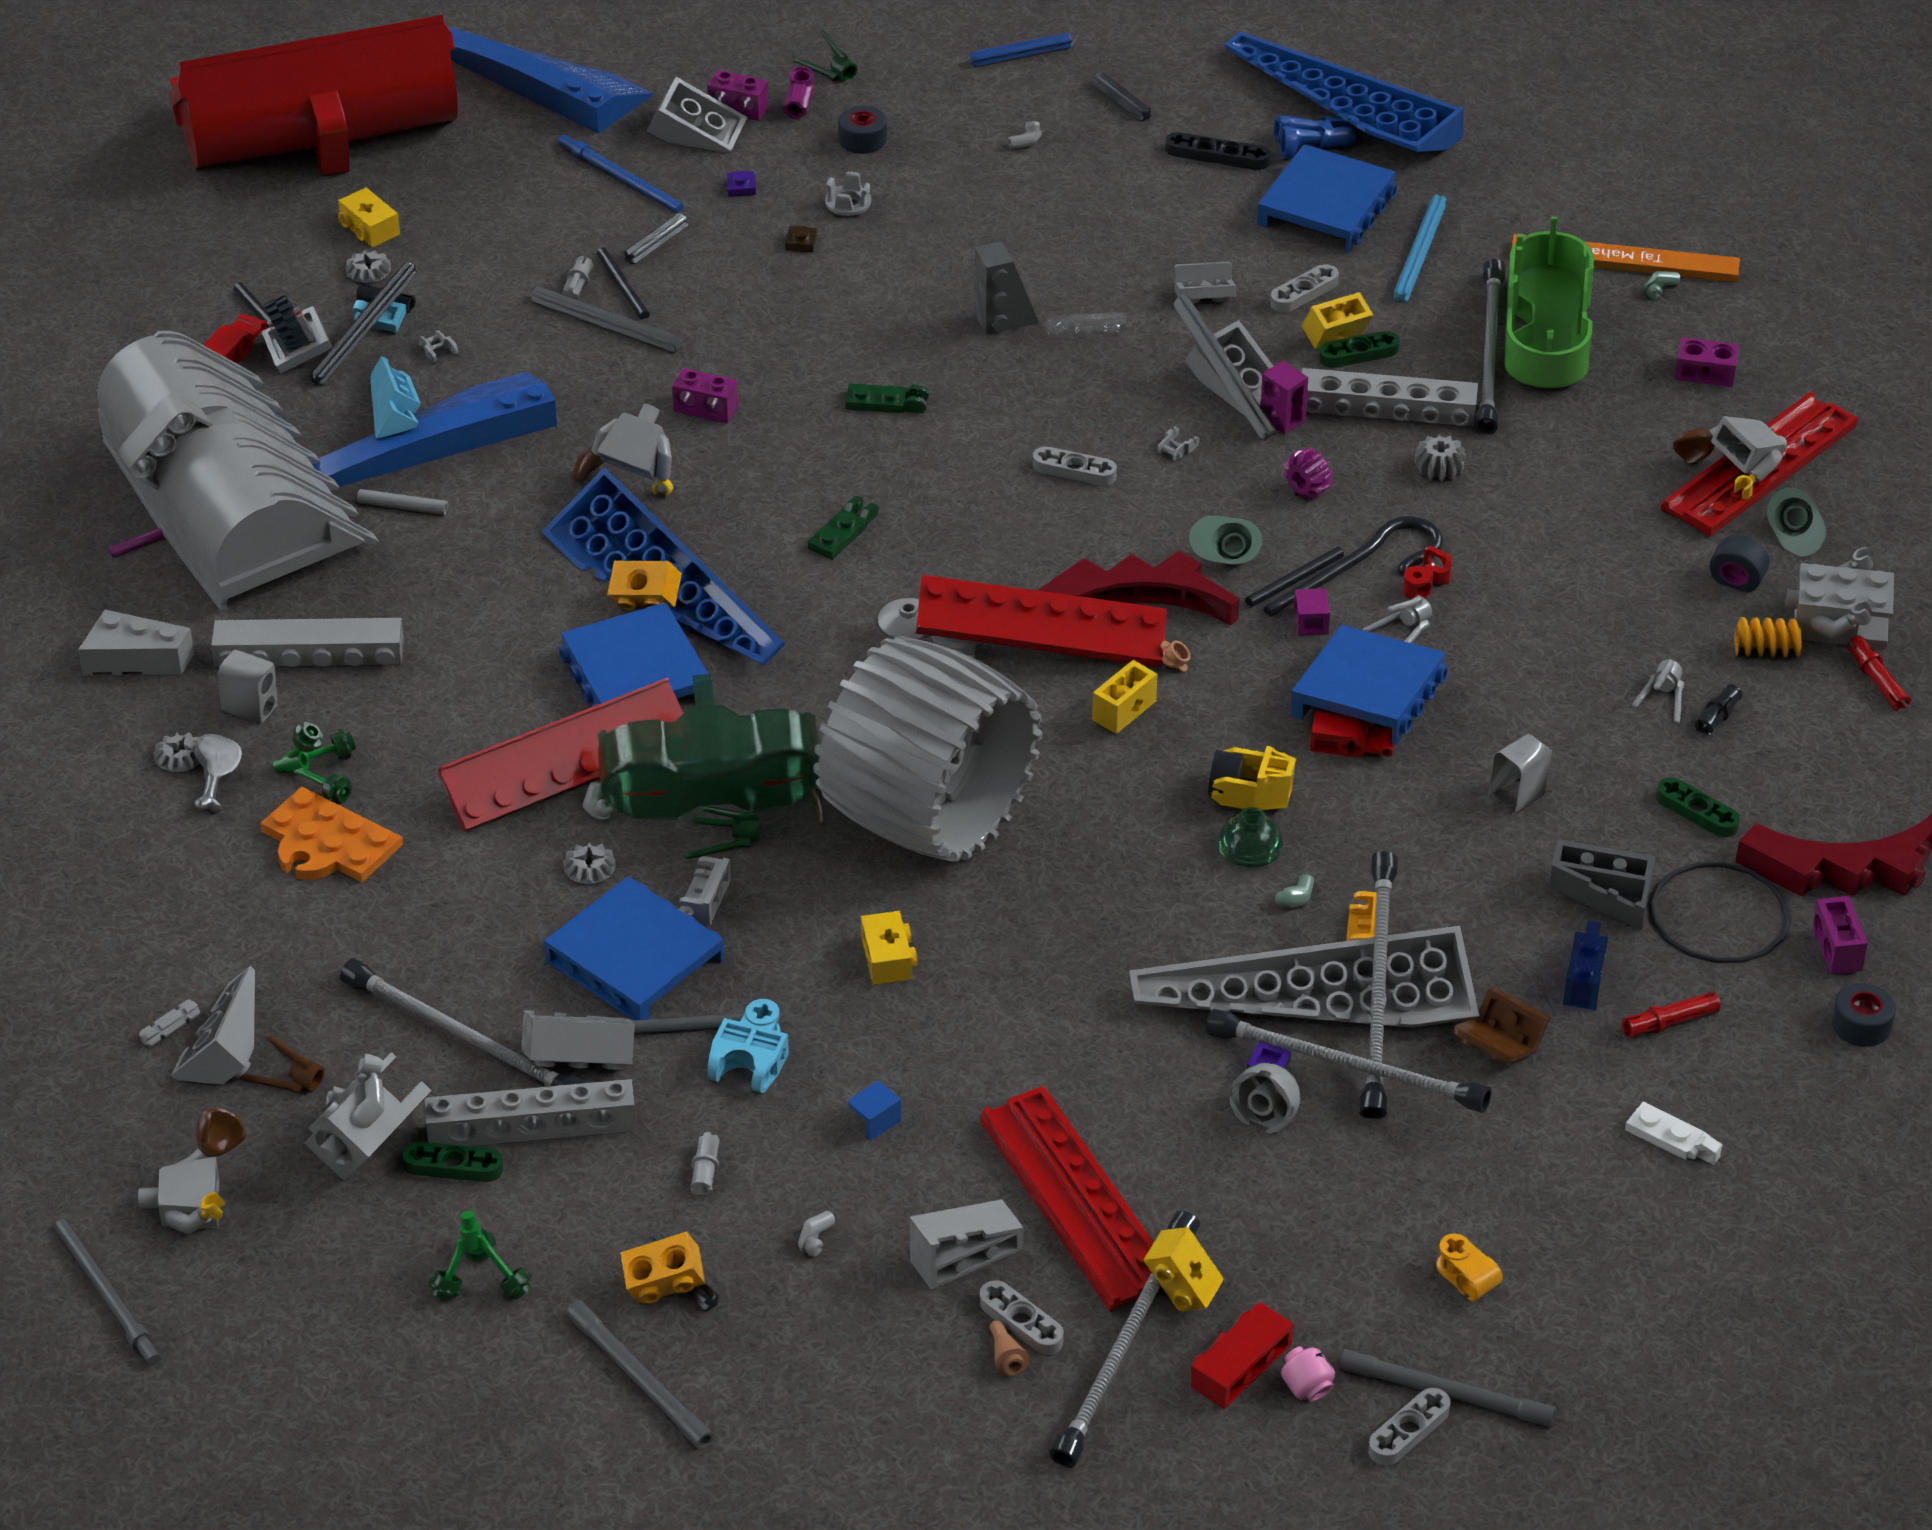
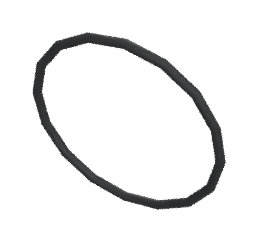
(1770, 884)

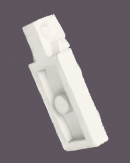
(1672, 1134)

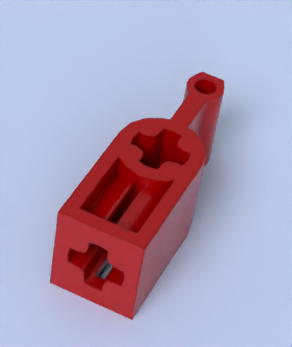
(236, 340)
(1348, 736)

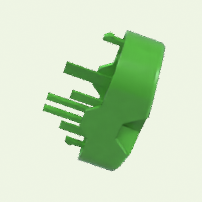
(1550, 292)

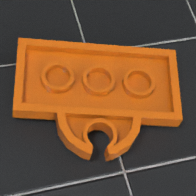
(327, 838)

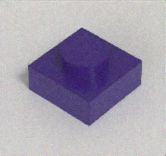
(741, 183)
(1270, 1054)

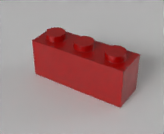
(1241, 1354)

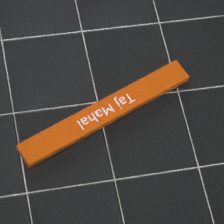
(1652, 260)

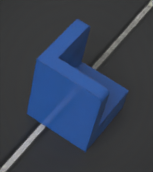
(878, 1108)

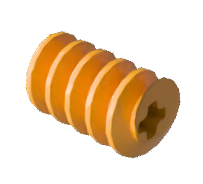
(1768, 636)

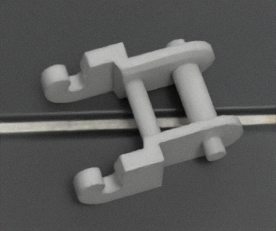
(446, 342)
(1185, 447)

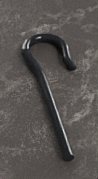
(1361, 554)

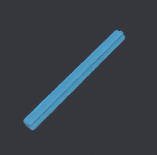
(1419, 248)

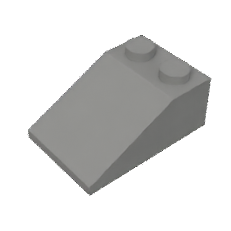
(695, 119)
(1243, 354)

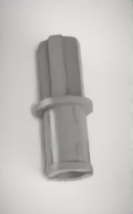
(577, 277)
(705, 1164)

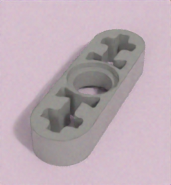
(1319, 280)
(1068, 458)
(1018, 1304)
(1413, 1413)

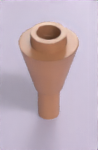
(1009, 1355)

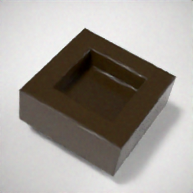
(801, 239)

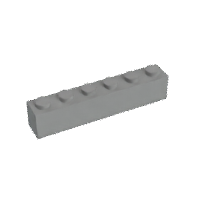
(312, 641)

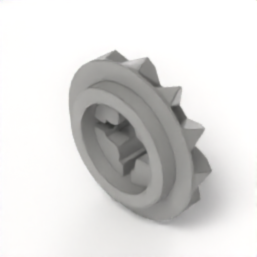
(359, 272)
(181, 761)
(601, 867)

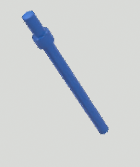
(583, 151)

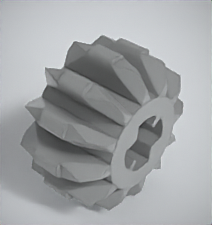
(1440, 457)

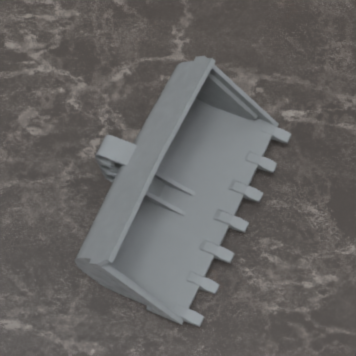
(219, 466)

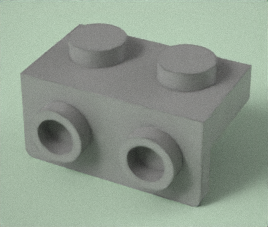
(1205, 281)

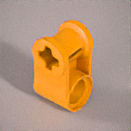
(1469, 1271)

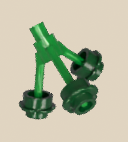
(306, 739)
(477, 1245)

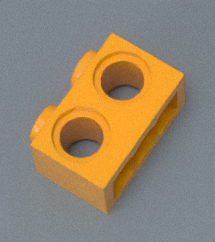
(661, 1261)

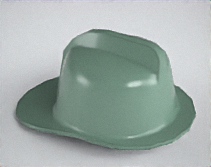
(1796, 511)
(1225, 540)

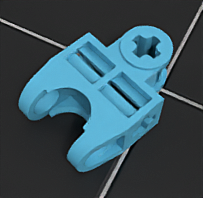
(750, 1044)

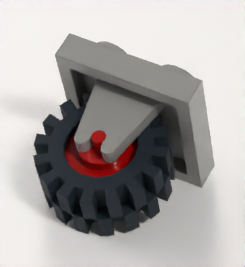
(293, 334)

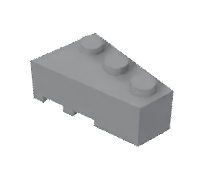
(135, 645)
(577, 1040)
(962, 1240)

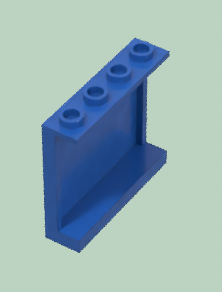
(1329, 194)
(630, 654)
(1371, 679)
(631, 948)

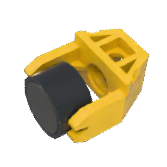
(1271, 770)

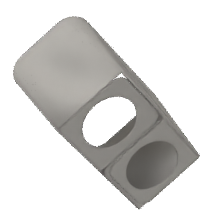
(246, 684)
(1525, 760)

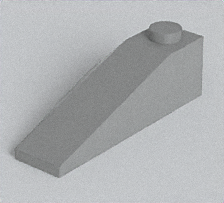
(225, 1037)

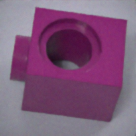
(1311, 612)

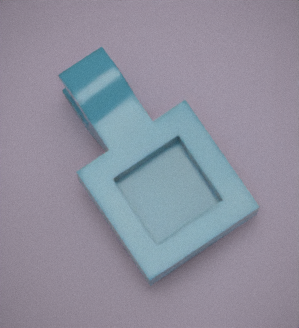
(390, 319)

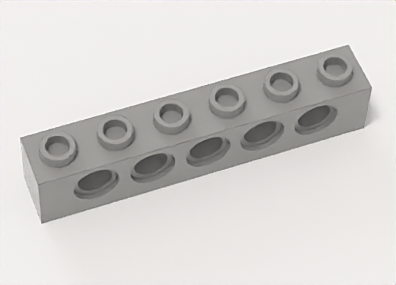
(1391, 397)
(531, 1113)

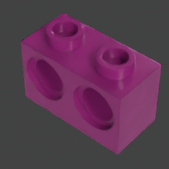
(741, 93)
(1706, 362)
(705, 395)
(1284, 396)
(1839, 935)

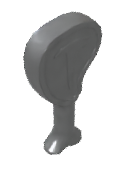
(219, 759)

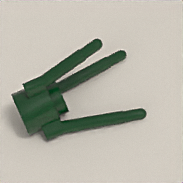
(840, 64)
(743, 826)

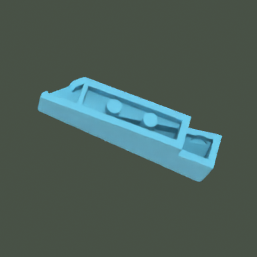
(392, 400)

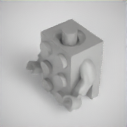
(1843, 601)
(360, 1117)

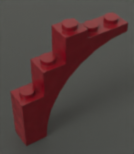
(1133, 581)
(1804, 864)

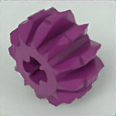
(1308, 473)

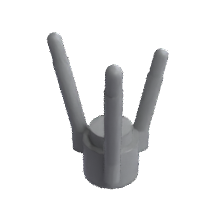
(1412, 613)
(1665, 679)

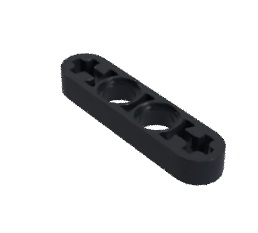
(1179, 145)

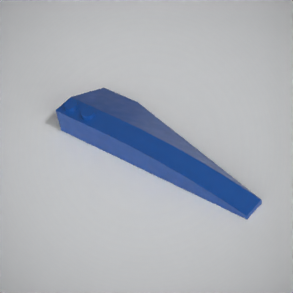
(613, 525)

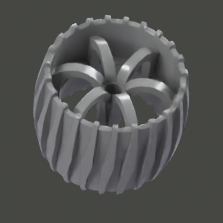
(927, 748)

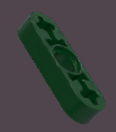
(1341, 352)
(1690, 796)
(444, 1152)

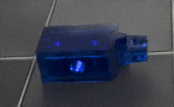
(1586, 967)

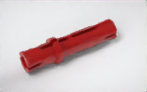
(1873, 665)
(1659, 1018)

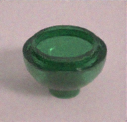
(1250, 839)

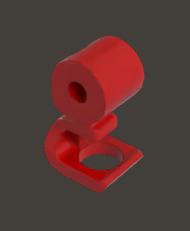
(1419, 579)

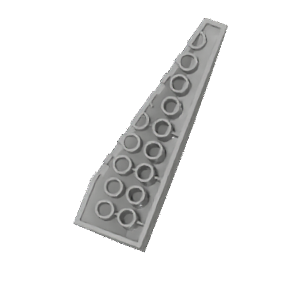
(1330, 981)

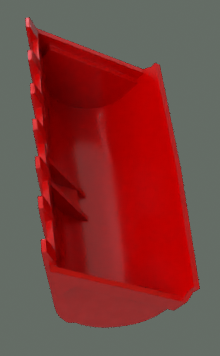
(316, 93)

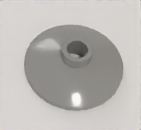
(900, 618)

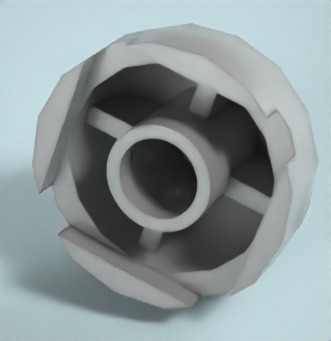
(1265, 1089)

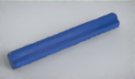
(1021, 49)

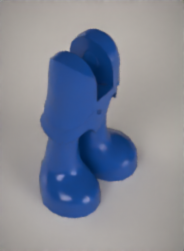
(1326, 133)

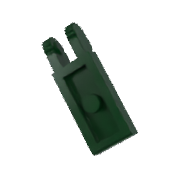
(887, 398)
(843, 528)

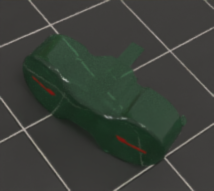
(708, 760)

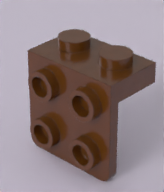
(1504, 1028)

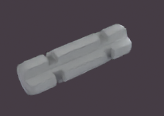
(169, 1023)

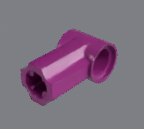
(799, 92)

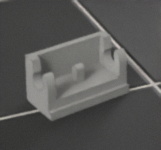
(706, 889)

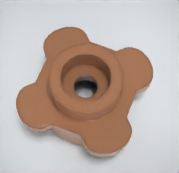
(1175, 655)

